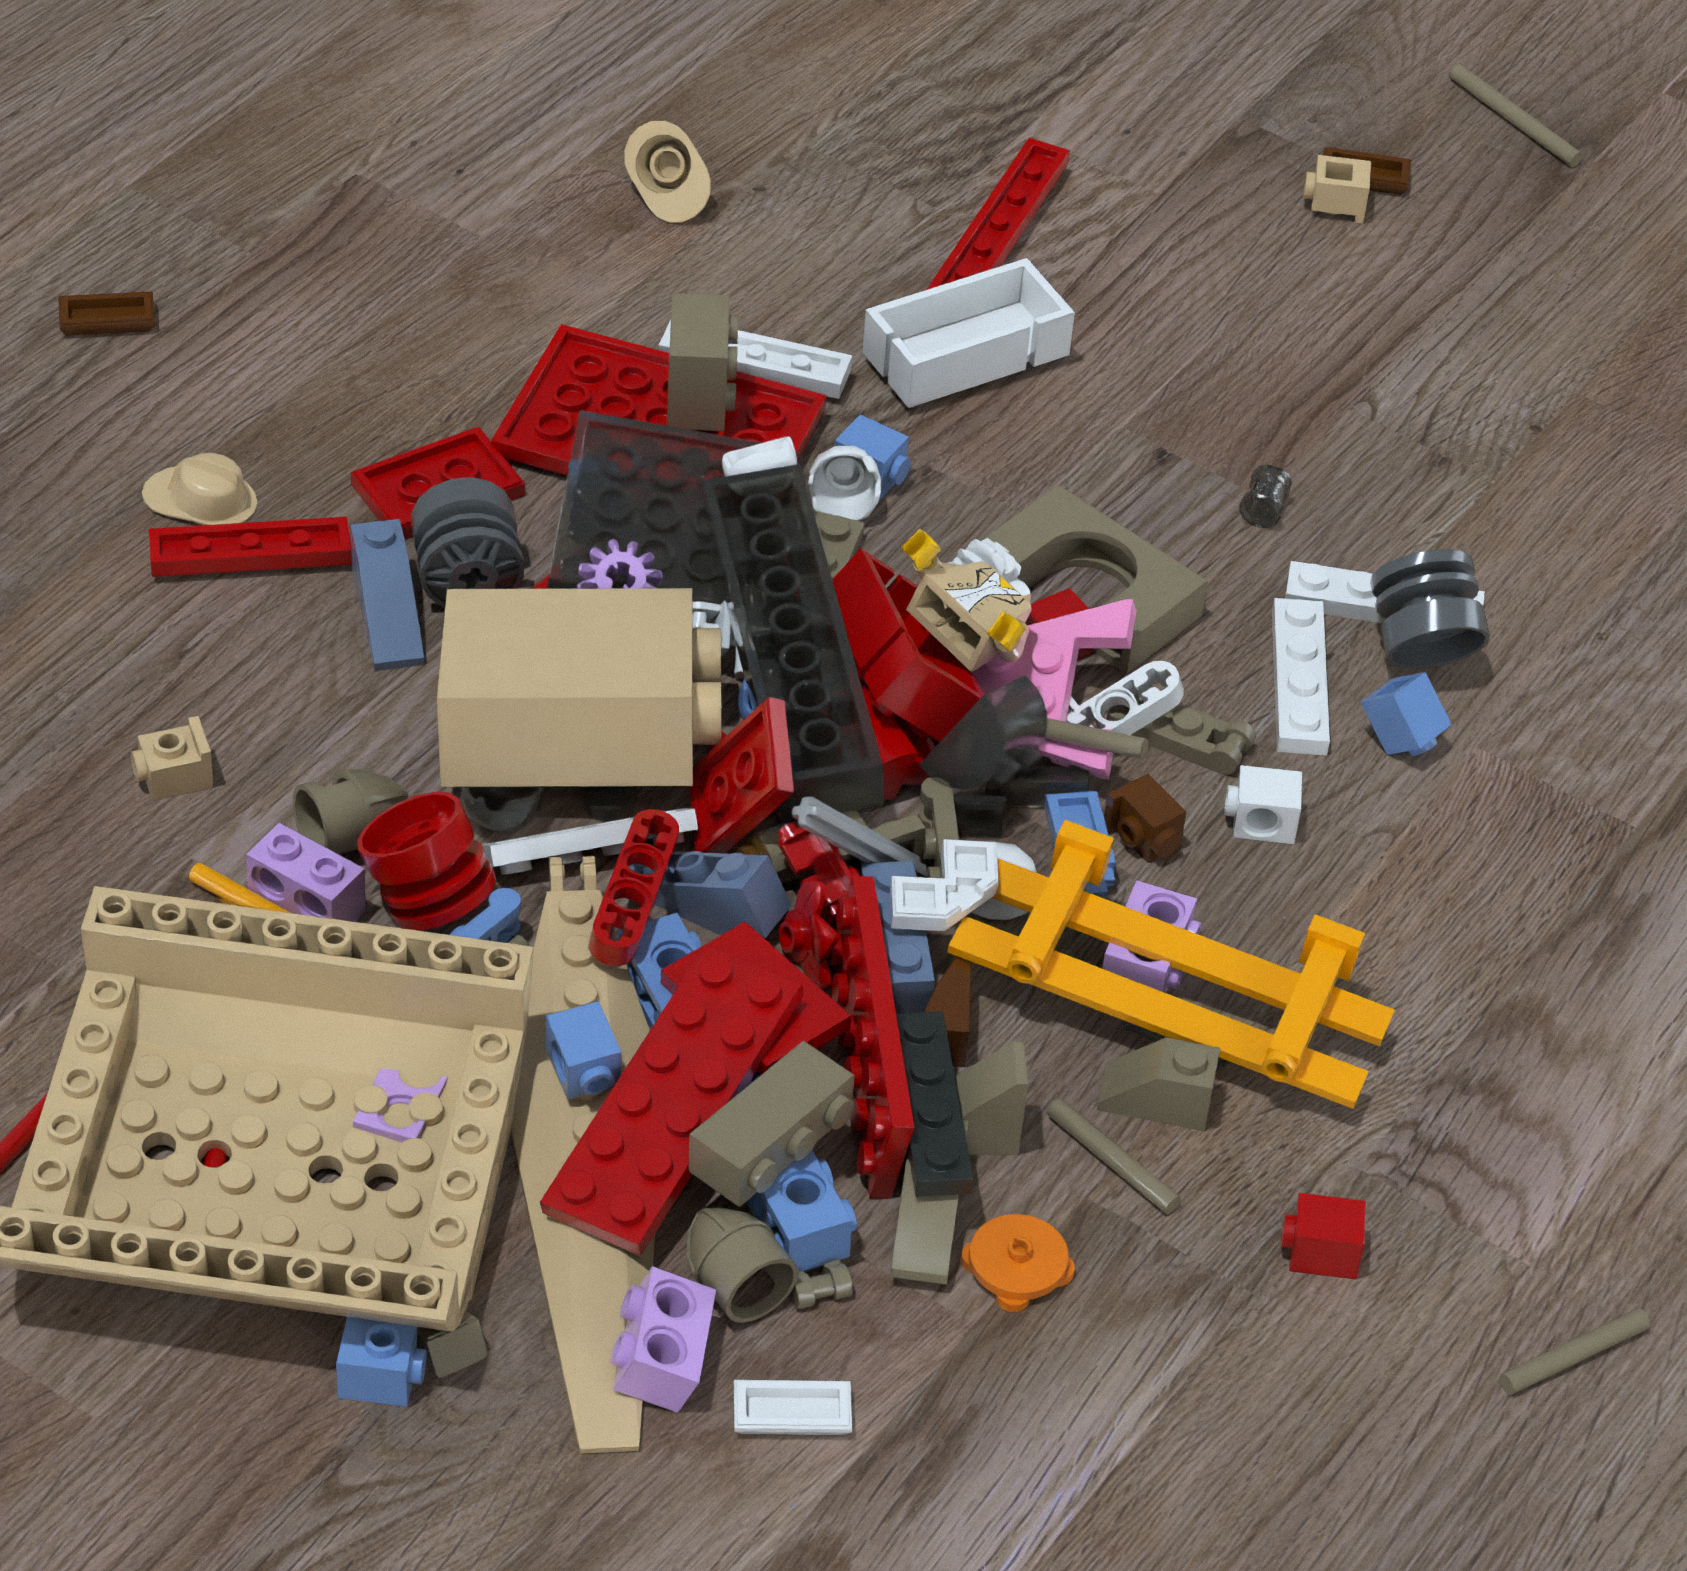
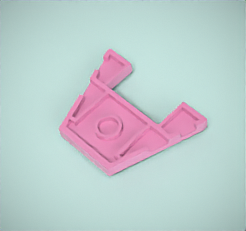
(1050, 665)

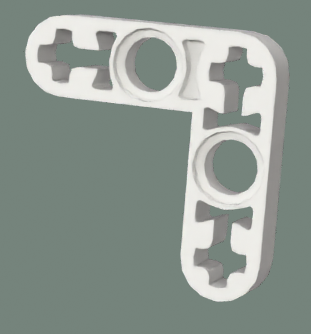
(1122, 693)

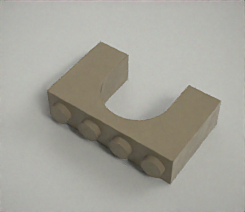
(1068, 532)

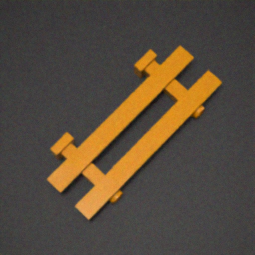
(1306, 997)

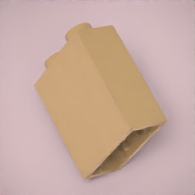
(575, 687)

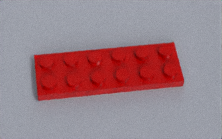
(873, 1042)
(684, 1071)

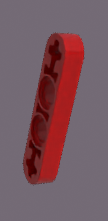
(633, 886)

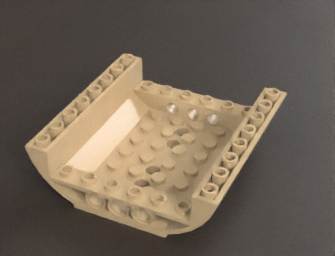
(266, 1044)

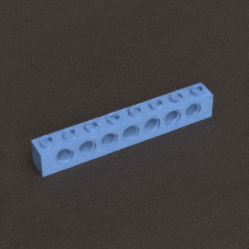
(802, 1201)

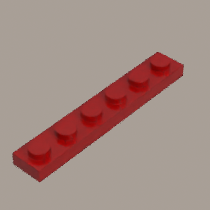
(1005, 212)

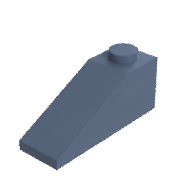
(386, 594)

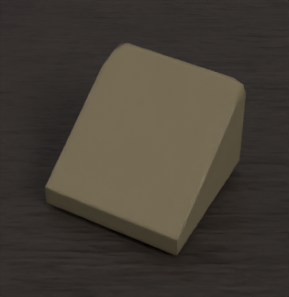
(453, 1350)

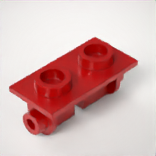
(809, 851)

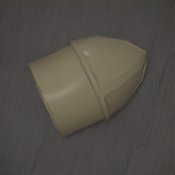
(340, 811)
(731, 1247)

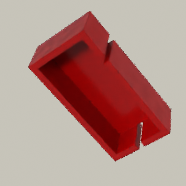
(897, 654)

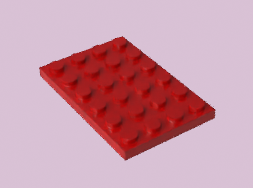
(631, 383)

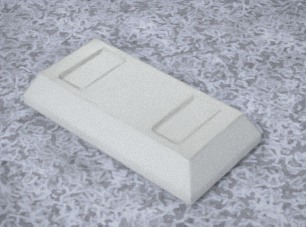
(792, 1407)

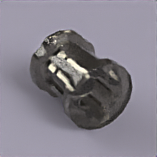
(1267, 490)

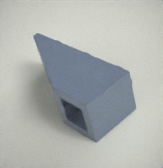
(722, 890)

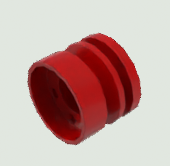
(426, 861)

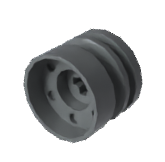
(466, 538)
(1429, 608)

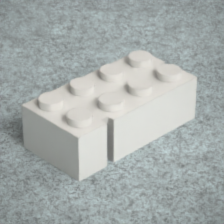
(967, 332)

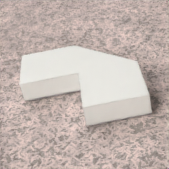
(939, 903)

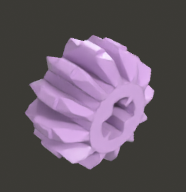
(619, 563)

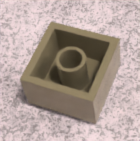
(701, 361)

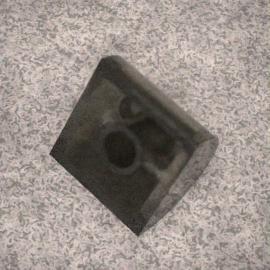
(993, 739)

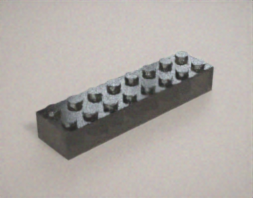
(793, 634)

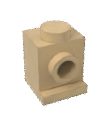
(1339, 186)
(174, 761)

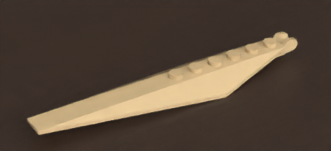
(579, 1272)

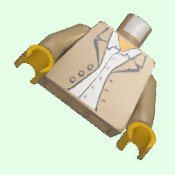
(968, 606)

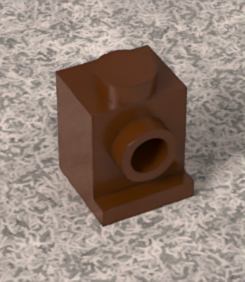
(1145, 818)

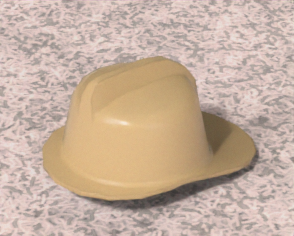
(667, 171)
(201, 490)

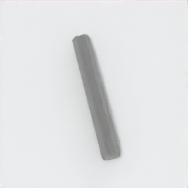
(851, 835)

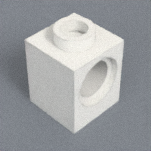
(1265, 804)

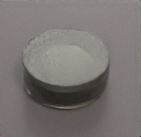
(609, 802)

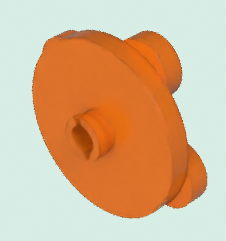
(1018, 1259)

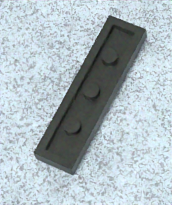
(938, 1142)

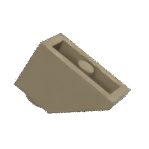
(1162, 1083)
(994, 1101)

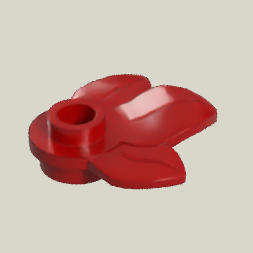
(807, 935)

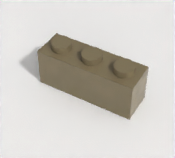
(771, 1124)

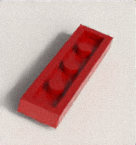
(249, 546)

